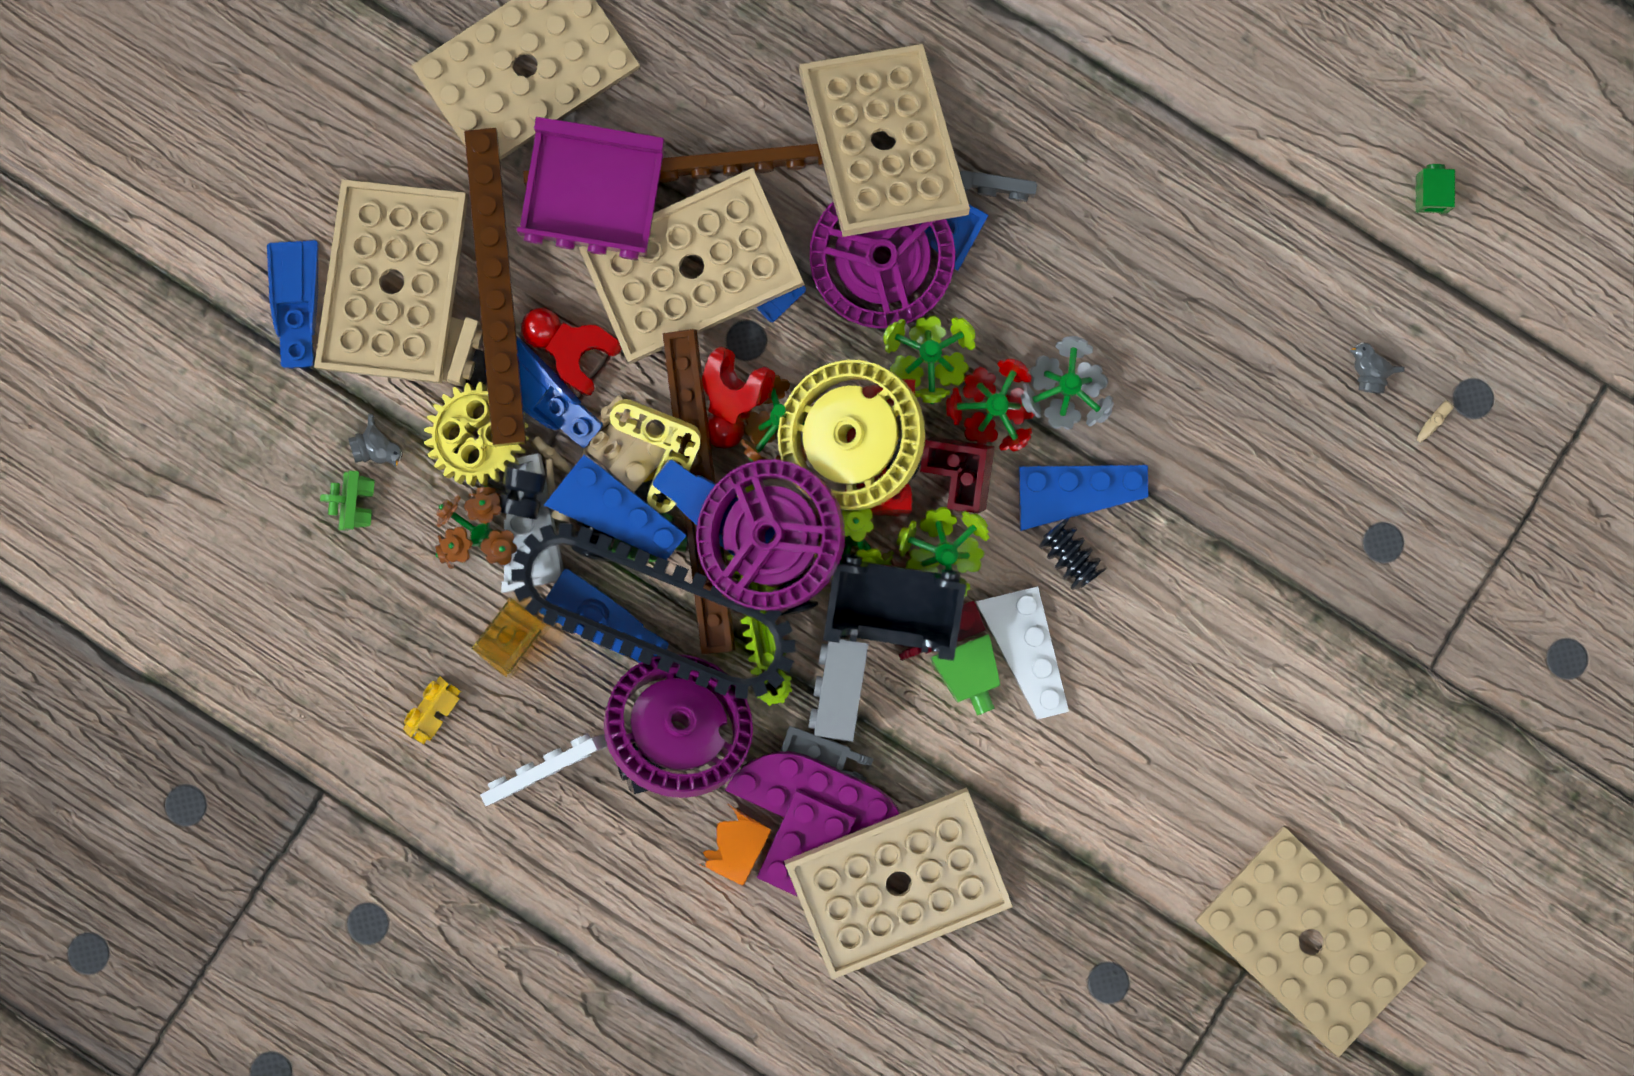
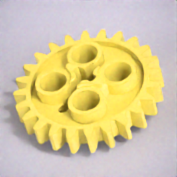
(459, 412)

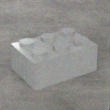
(839, 689)

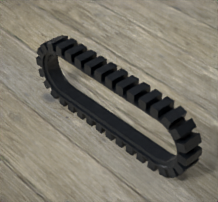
(630, 642)

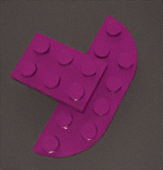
(815, 803)

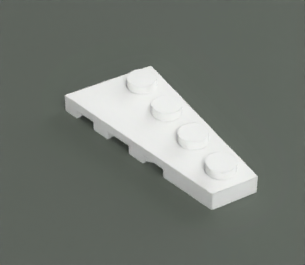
(549, 564)
(1025, 641)
(553, 763)

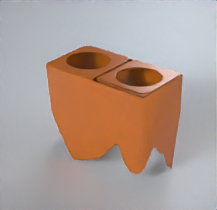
(738, 847)

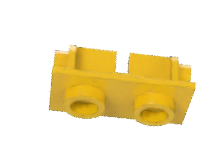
(435, 699)

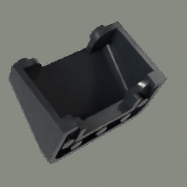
(895, 605)

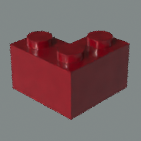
(967, 466)

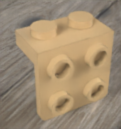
(462, 342)
(626, 455)

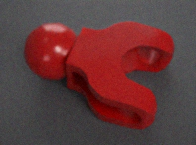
(567, 345)
(732, 398)

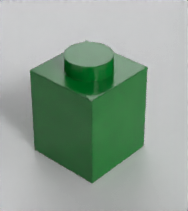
(1435, 189)

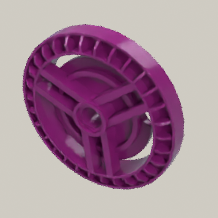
(877, 281)
(794, 541)
(674, 747)

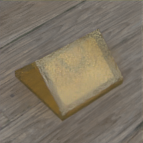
(510, 638)

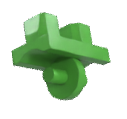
(352, 486)

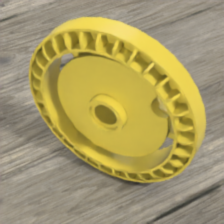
(874, 425)

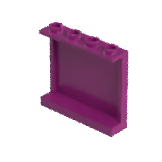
(591, 188)

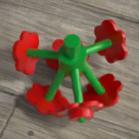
(1008, 407)

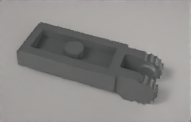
(989, 185)
(823, 750)

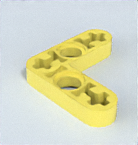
(668, 440)

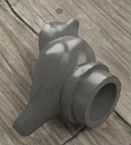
(1372, 369)
(374, 446)

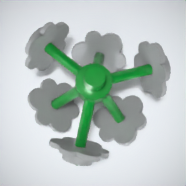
(1086, 382)

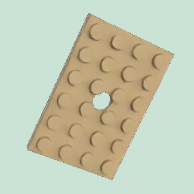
(475, 75)
(891, 94)
(380, 232)
(742, 267)
(949, 887)
(1261, 925)

